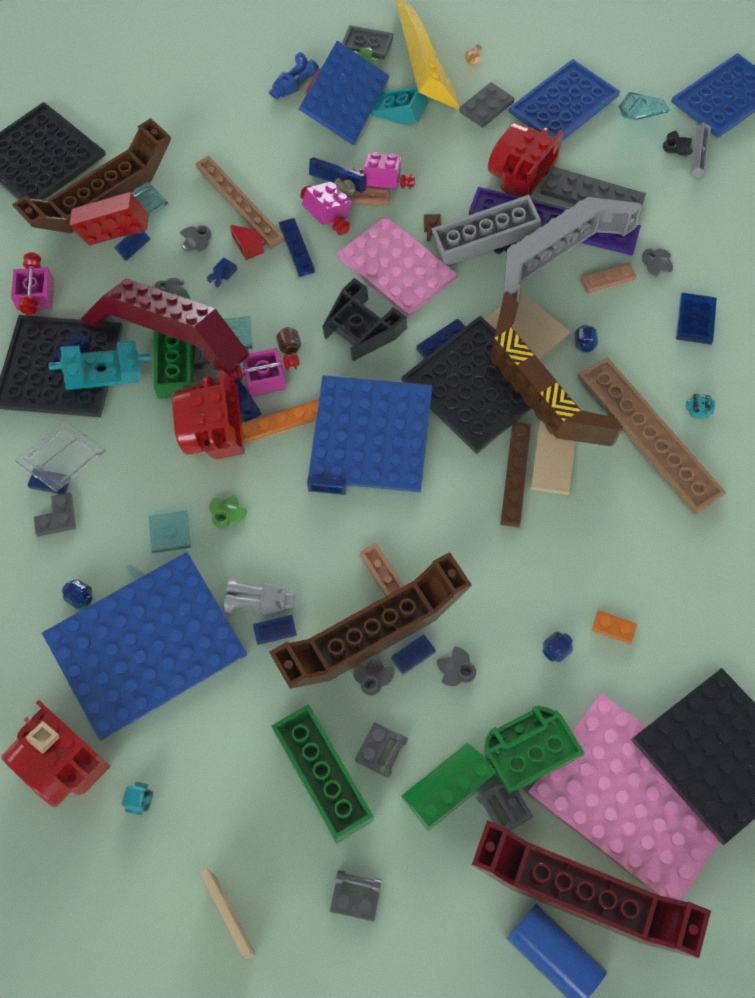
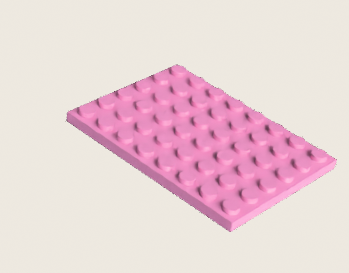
(626, 804)

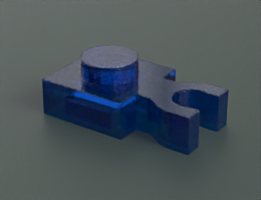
(223, 270)

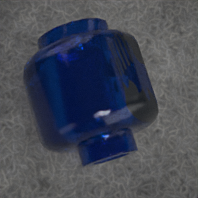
(586, 338)
(77, 593)
(557, 647)

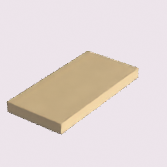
(552, 463)
(227, 913)

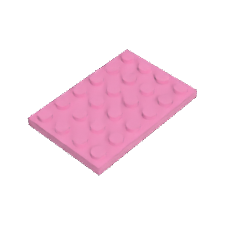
(396, 266)

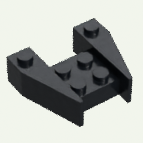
(361, 325)

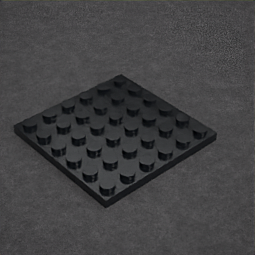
(43, 153)
(26, 375)
(468, 387)
(708, 753)

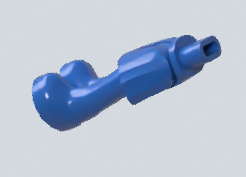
(286, 83)

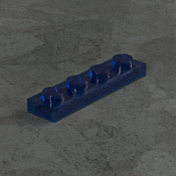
(331, 172)
(296, 247)

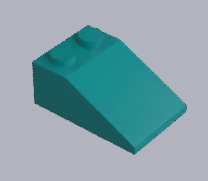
(401, 105)

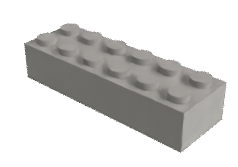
(486, 230)

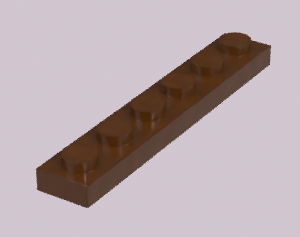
(515, 475)

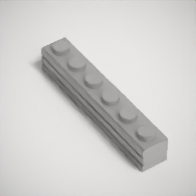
(700, 150)

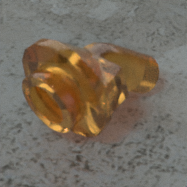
(473, 55)

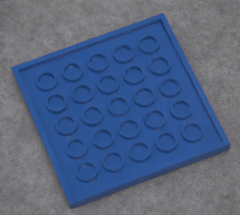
(371, 432)

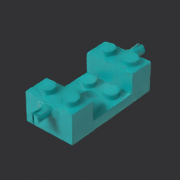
(81, 371)

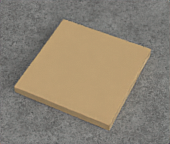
(535, 327)

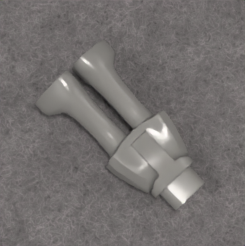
(271, 598)

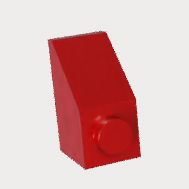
(247, 241)

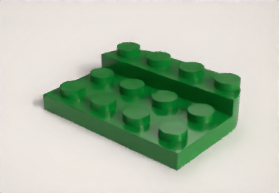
(531, 747)

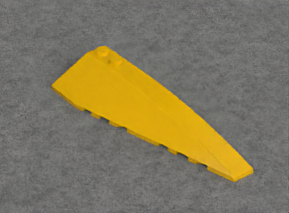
(426, 65)

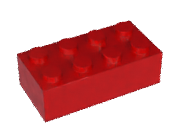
(109, 219)

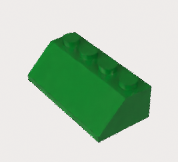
(449, 786)

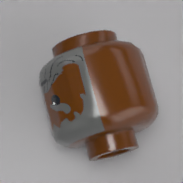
(288, 340)

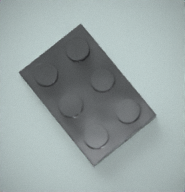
(359, 38)
(486, 104)

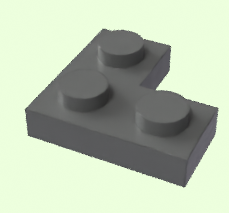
(60, 520)

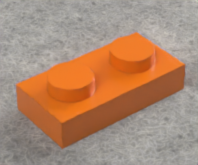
(614, 627)

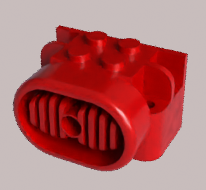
(523, 158)
(209, 418)
(62, 769)

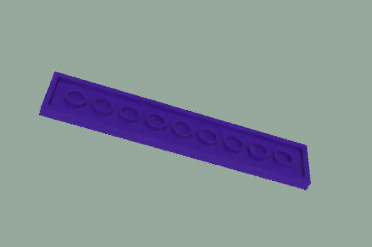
(489, 198)

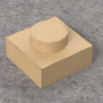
(42, 737)

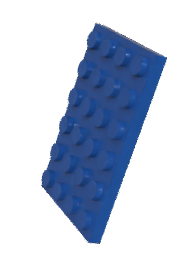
(344, 92)
(721, 96)
(564, 100)

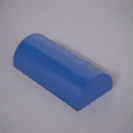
(556, 954)

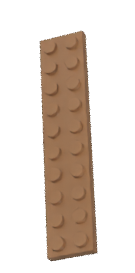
(652, 436)

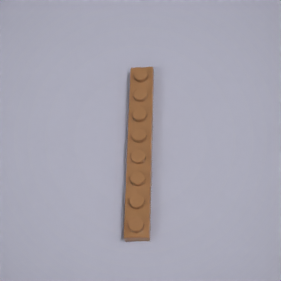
(240, 202)

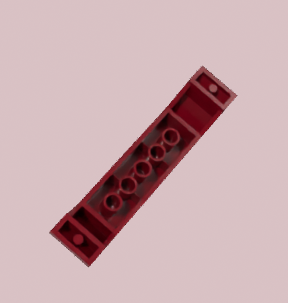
(173, 317)
(591, 893)

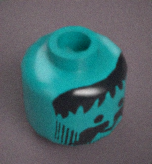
(700, 406)
(137, 798)

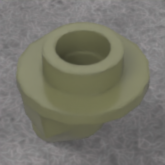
(346, 187)

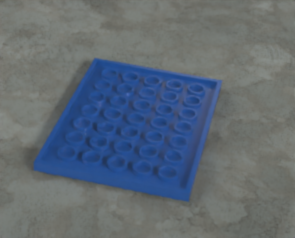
(143, 645)

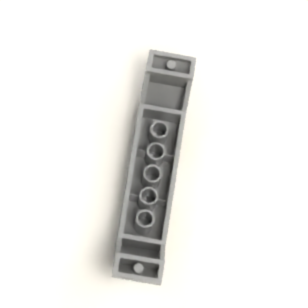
(565, 233)

